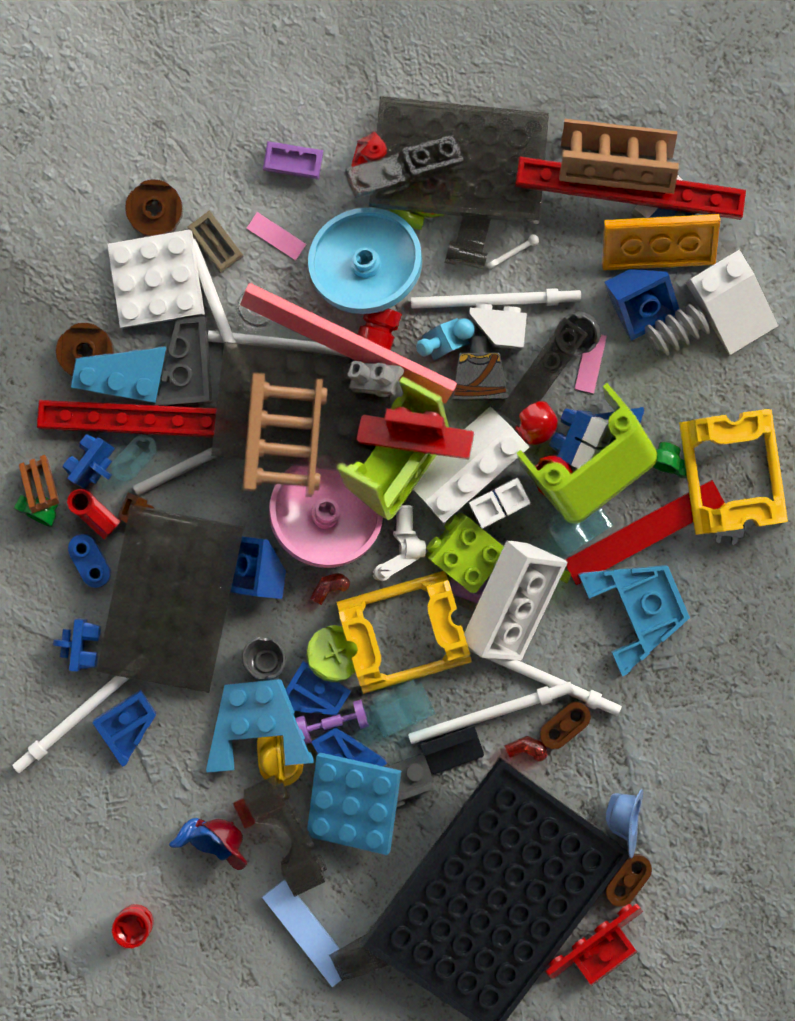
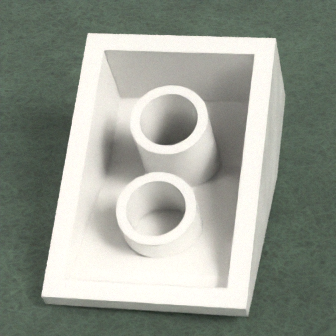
(733, 302)

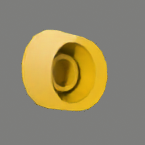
(272, 761)

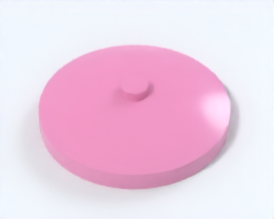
(323, 528)

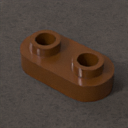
(567, 728)
(629, 880)

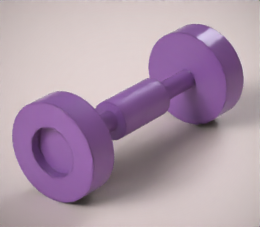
(334, 721)

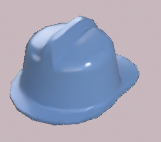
(623, 817)

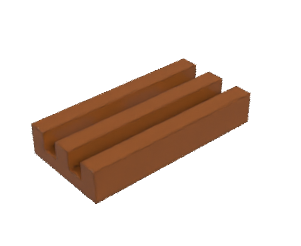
(33, 467)

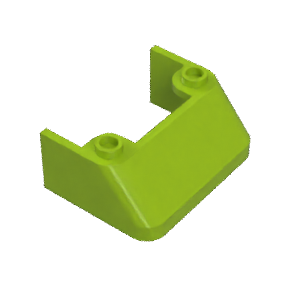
(389, 472)
(605, 474)

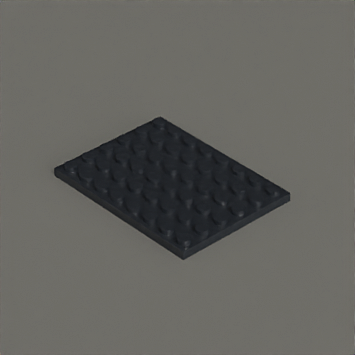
(496, 896)

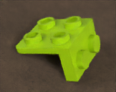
(465, 552)

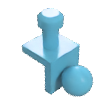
(446, 338)

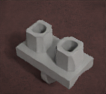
(374, 378)

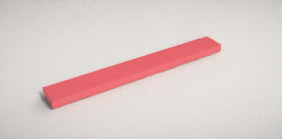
(341, 339)

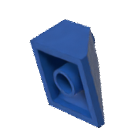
(641, 299)
(258, 570)

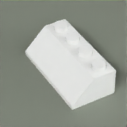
(454, 481)
(513, 601)

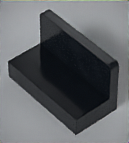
(452, 749)

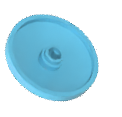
(365, 260)

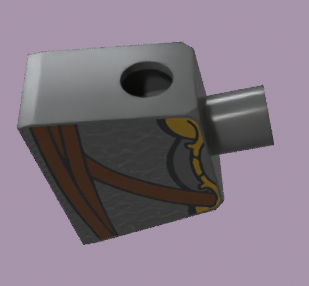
(479, 374)

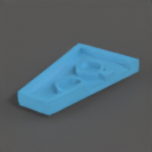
(123, 374)

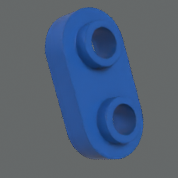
(90, 559)

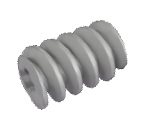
(676, 329)

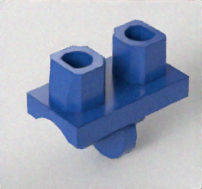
(93, 463)
(81, 632)

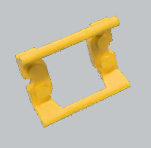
(723, 431)
(362, 633)

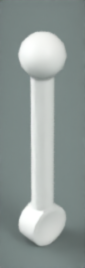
(532, 240)

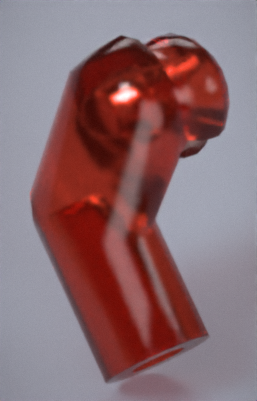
(328, 584)
(529, 746)

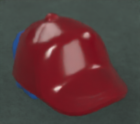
(213, 837)

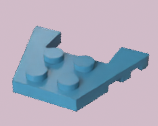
(650, 603)
(256, 712)

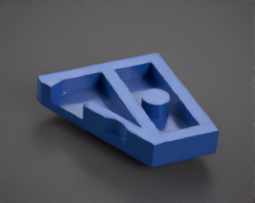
(313, 694)
(125, 725)
(341, 744)

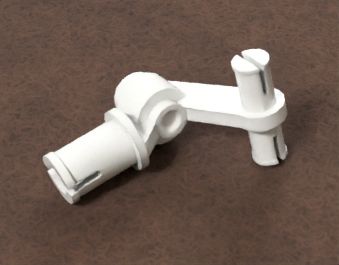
(410, 546)

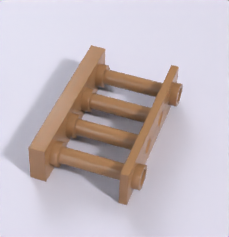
(616, 170)
(260, 419)

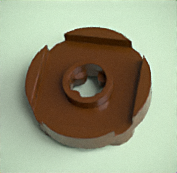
(143, 196)
(75, 337)

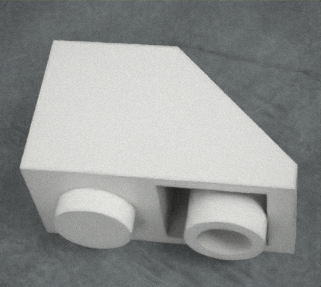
(501, 328)

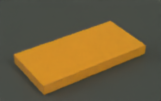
(660, 242)

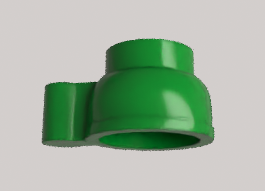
(669, 460)
(44, 517)

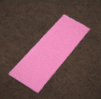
(276, 236)
(590, 367)

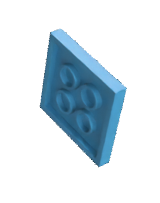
(353, 803)

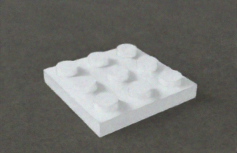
(156, 279)

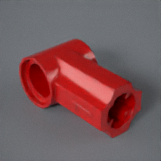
(95, 514)

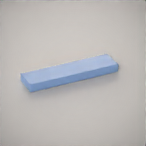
(304, 929)

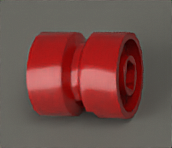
(380, 327)
(132, 926)

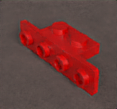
(415, 433)
(602, 951)

